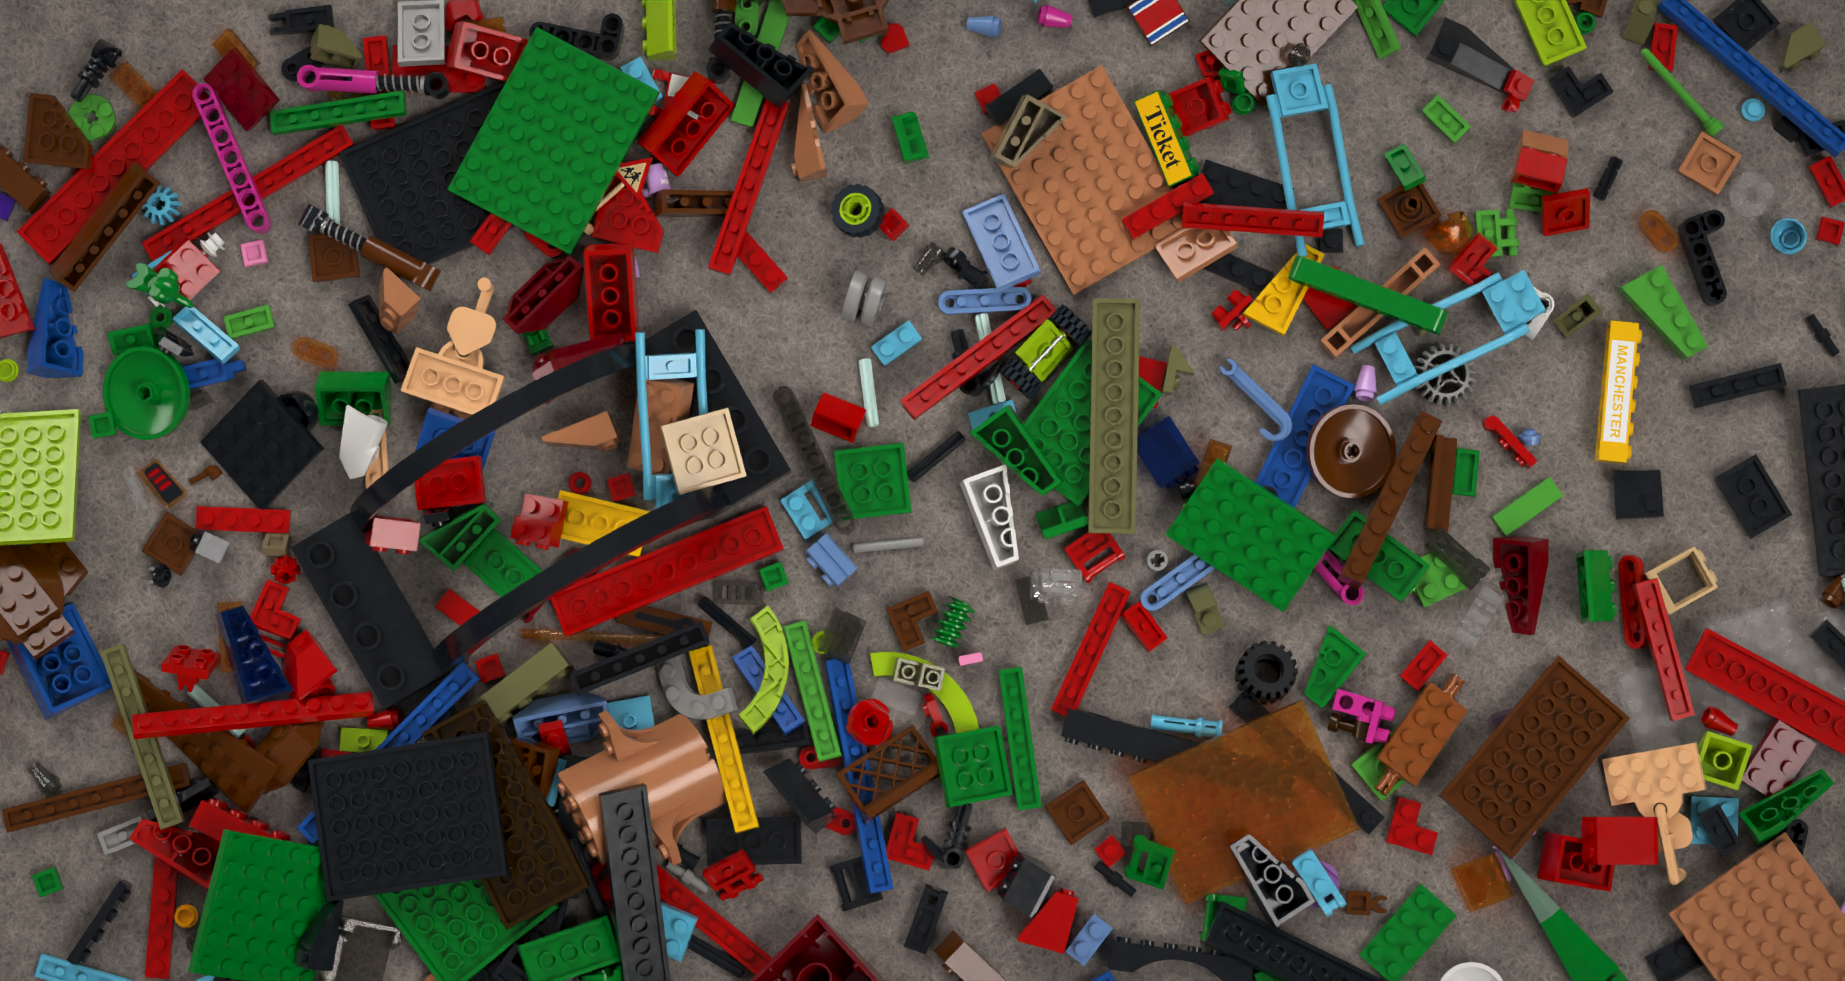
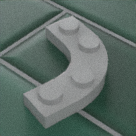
(686, 700)

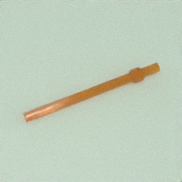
(546, 634)

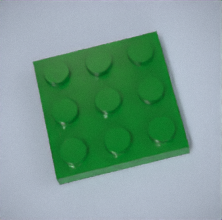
(874, 480)
(972, 766)

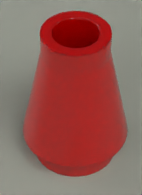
(386, 720)
(1717, 720)

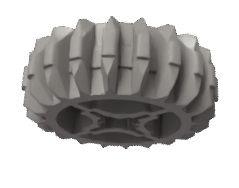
(1454, 379)

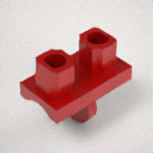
(1224, 318)

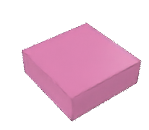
(254, 253)
(970, 659)

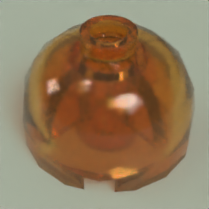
(1452, 234)

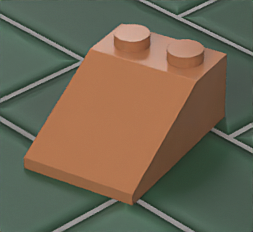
(592, 433)

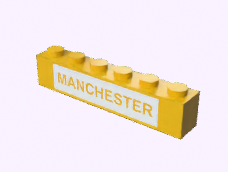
(1617, 392)

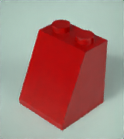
(1619, 840)
(1052, 922)

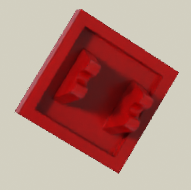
(190, 665)

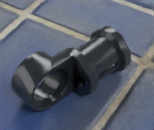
(958, 260)

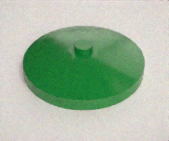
(146, 392)

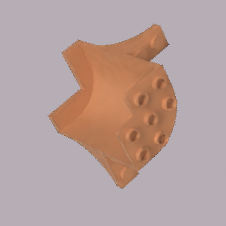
(667, 759)

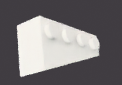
(992, 512)

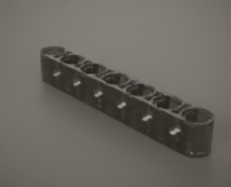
(808, 450)

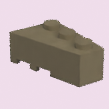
(1025, 130)

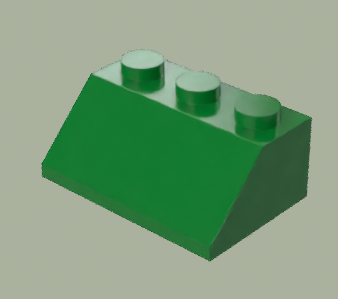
(358, 389)
(1595, 586)

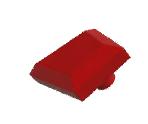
(1208, 64)

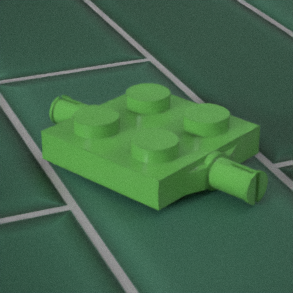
(1437, 582)

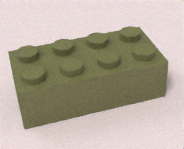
(527, 681)

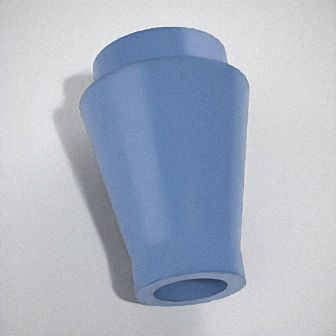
(985, 25)

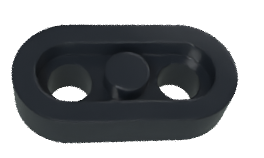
(299, 60)

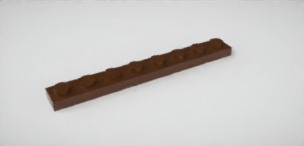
(87, 800)

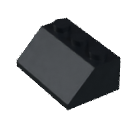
(802, 794)

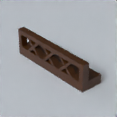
(1440, 483)

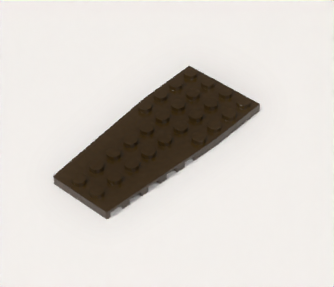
(537, 848)

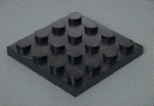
(262, 445)

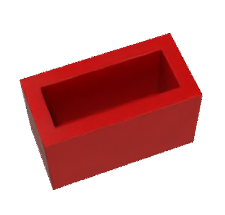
(1539, 169)
(838, 417)

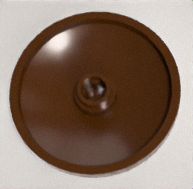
(1350, 450)

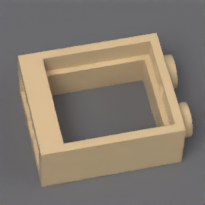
(1707, 576)

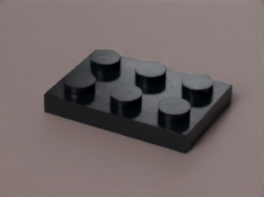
(1753, 496)

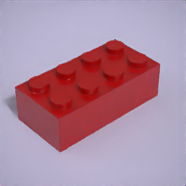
(611, 290)
(214, 816)

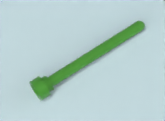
(1710, 124)

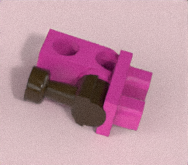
(1367, 714)

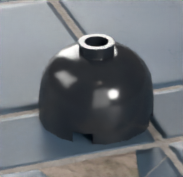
(302, 406)

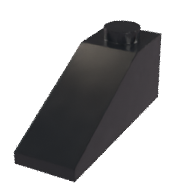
(320, 941)

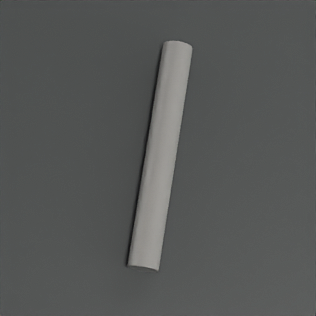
(888, 545)

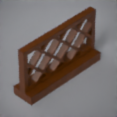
(902, 790)

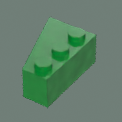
(461, 535)

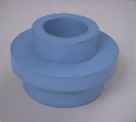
(1529, 437)

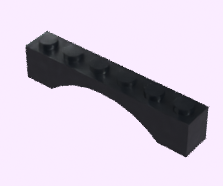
(1132, 956)

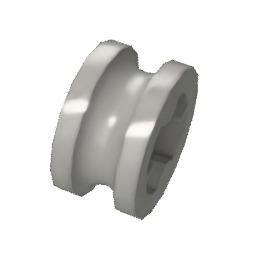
(1162, 565)

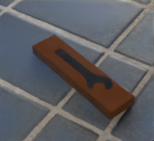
(659, 620)

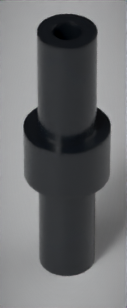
(1822, 335)
(1115, 879)

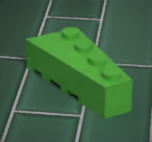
(1664, 311)

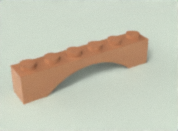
(1362, 319)

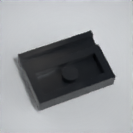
(1673, 960)

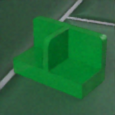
(1061, 520)

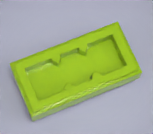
(361, 739)

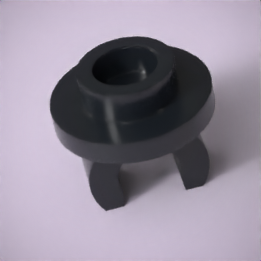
(161, 575)

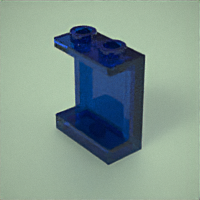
(1166, 453)

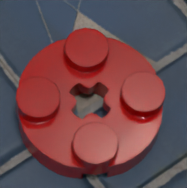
(858, 726)

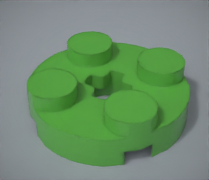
(104, 112)

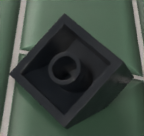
(1025, 884)

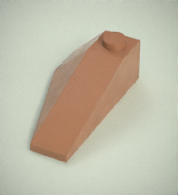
(835, 90)
(808, 151)

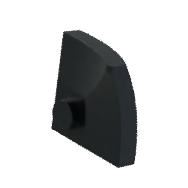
(1638, 494)

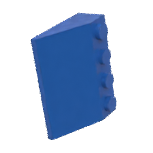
(65, 673)

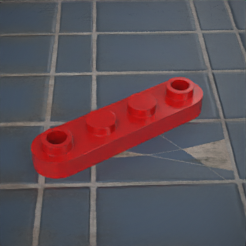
(1630, 610)

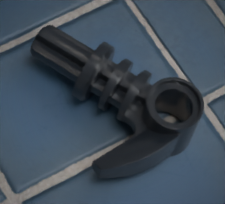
(104, 55)
(982, 380)
(955, 840)

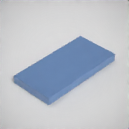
(1001, 242)

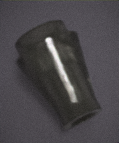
(929, 258)
(45, 780)

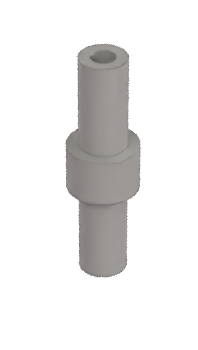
(688, 877)

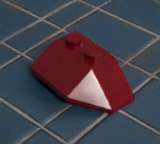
(545, 296)

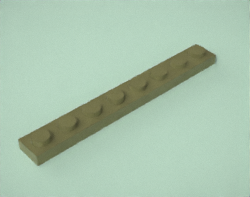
(148, 749)

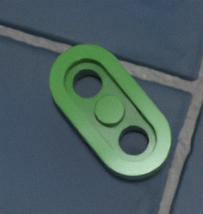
(747, 16)

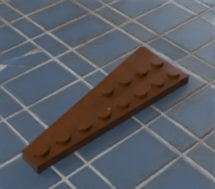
(225, 759)

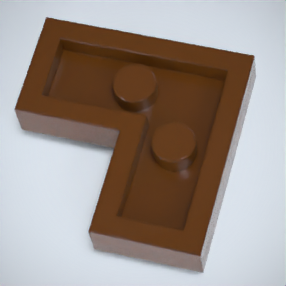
(905, 618)

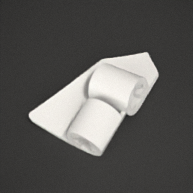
(360, 441)

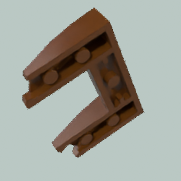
(539, 760)

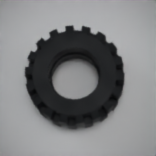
(1278, 659)

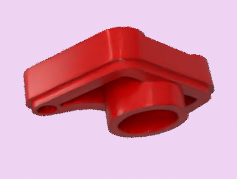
(462, 9)

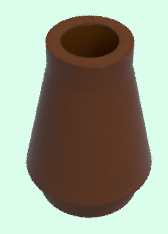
(1834, 594)

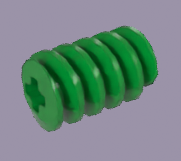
(953, 623)

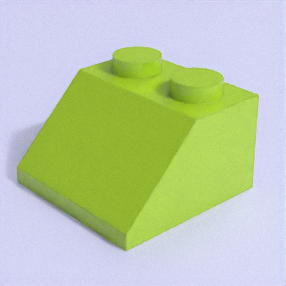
(1723, 759)

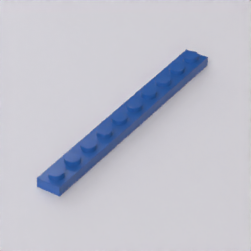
(1755, 75)
(420, 720)
(870, 834)

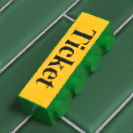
(1167, 138)

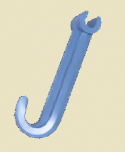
(1256, 393)

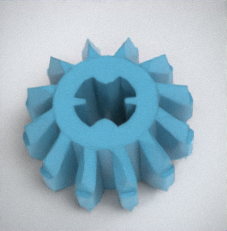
(169, 209)

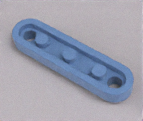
(984, 300)
(1175, 582)

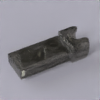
(1457, 558)

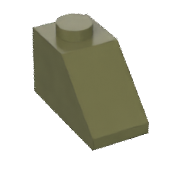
(334, 48)

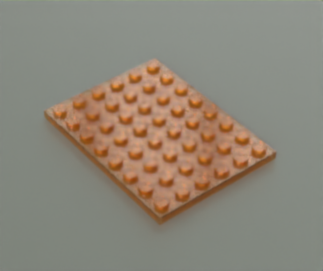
(1251, 780)

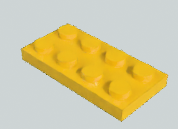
(594, 518)

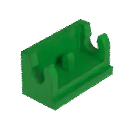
(910, 137)

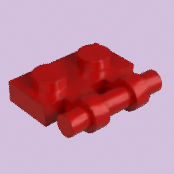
(728, 871)

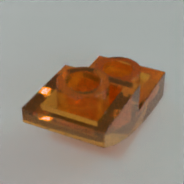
(133, 84)

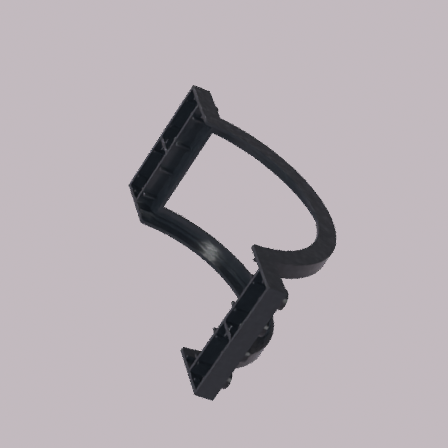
(372, 608)

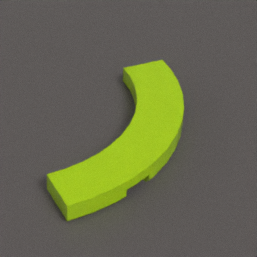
(775, 671)
(950, 693)

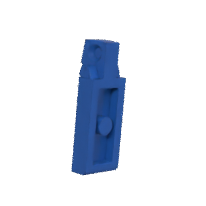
(212, 372)

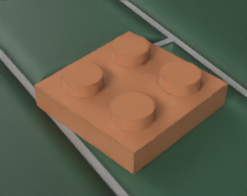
(1709, 163)

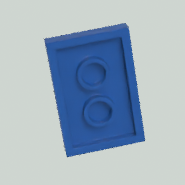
(439, 422)

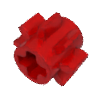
(285, 569)

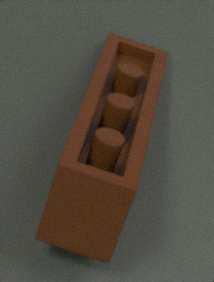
(692, 203)

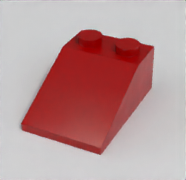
(483, 51)
(1563, 864)

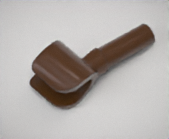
(212, 471)

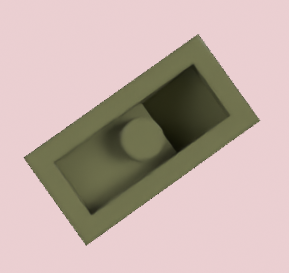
(1640, 21)
(1577, 315)
(1175, 364)
(1205, 609)

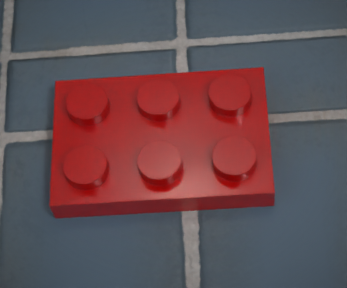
(452, 484)

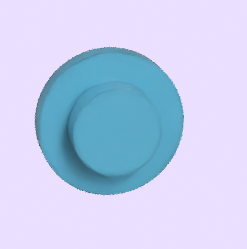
(1753, 110)

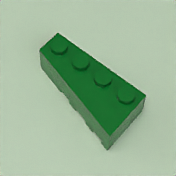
(1017, 448)

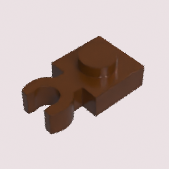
(1594, 7)
(1360, 903)

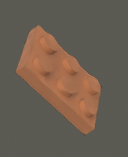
(1193, 249)

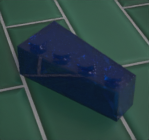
(249, 657)

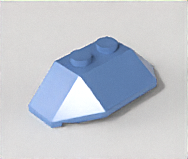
(576, 712)

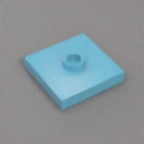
(633, 713)

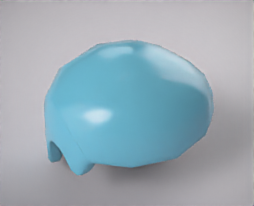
(1795, 233)

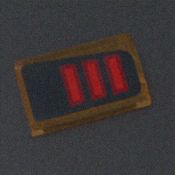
(162, 483)

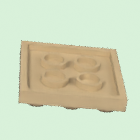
(702, 451)

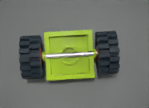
(1045, 350)

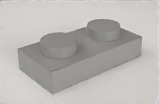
(118, 836)

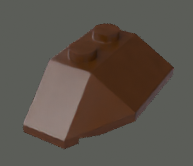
(291, 747)

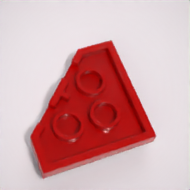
(628, 221)

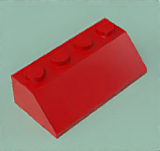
(679, 137)

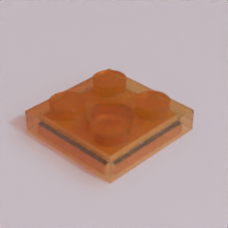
(1482, 882)

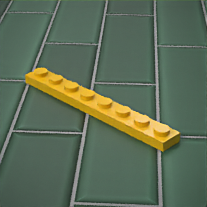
(725, 744)

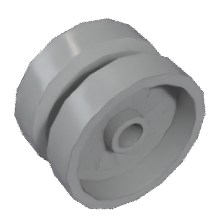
(864, 299)

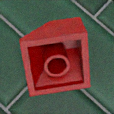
(306, 664)

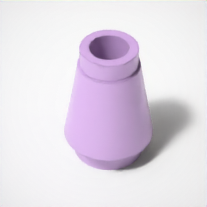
(1366, 384)

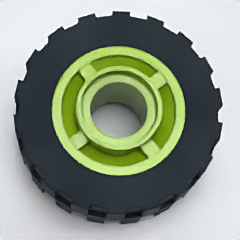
(847, 201)

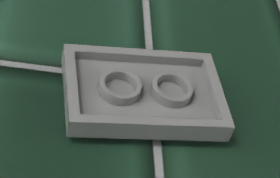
(421, 33)

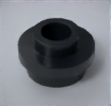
(1186, 489)

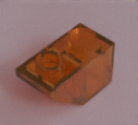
(1213, 450)

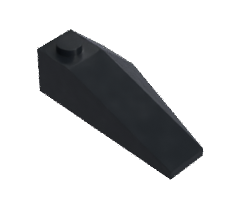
(1468, 55)
(1271, 883)

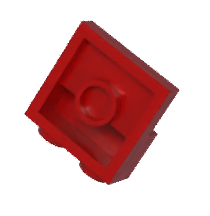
(1200, 106)
(539, 522)

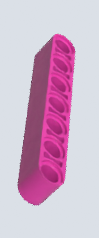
(227, 148)

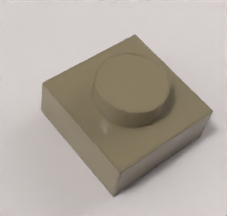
(276, 544)

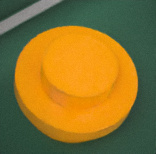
(186, 916)

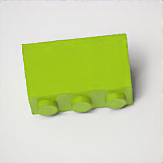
(660, 28)

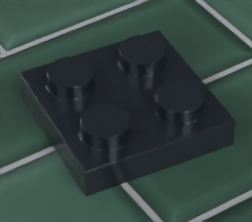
(1746, 22)

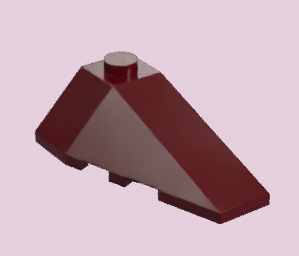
(561, 357)

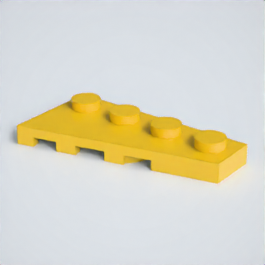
(1280, 298)

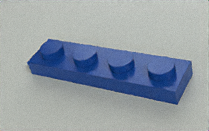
(753, 669)

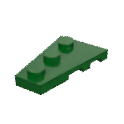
(1333, 667)

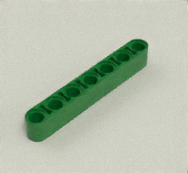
(1368, 295)

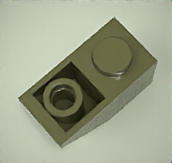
(1801, 45)

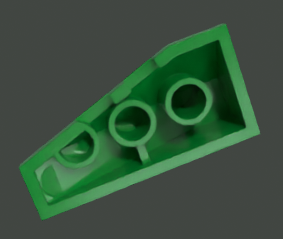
(1776, 812)

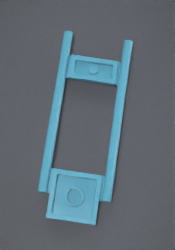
(1297, 93)
(1512, 303)
(665, 366)

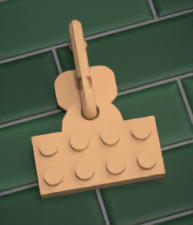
(454, 379)
(1659, 778)

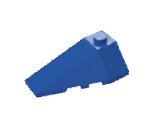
(52, 343)

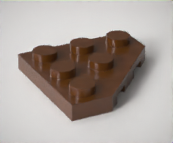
(54, 136)

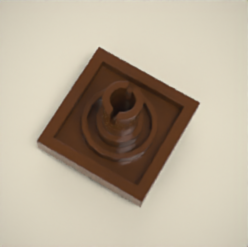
(1408, 209)

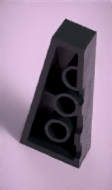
(760, 64)

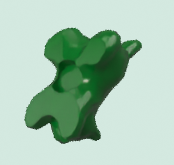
(161, 286)

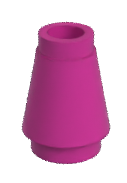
(1053, 17)

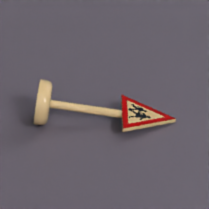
(632, 176)

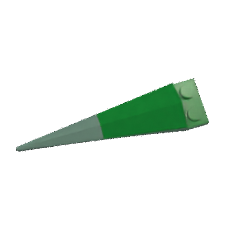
(1576, 951)

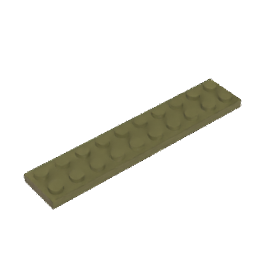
(1114, 416)

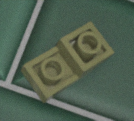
(918, 674)

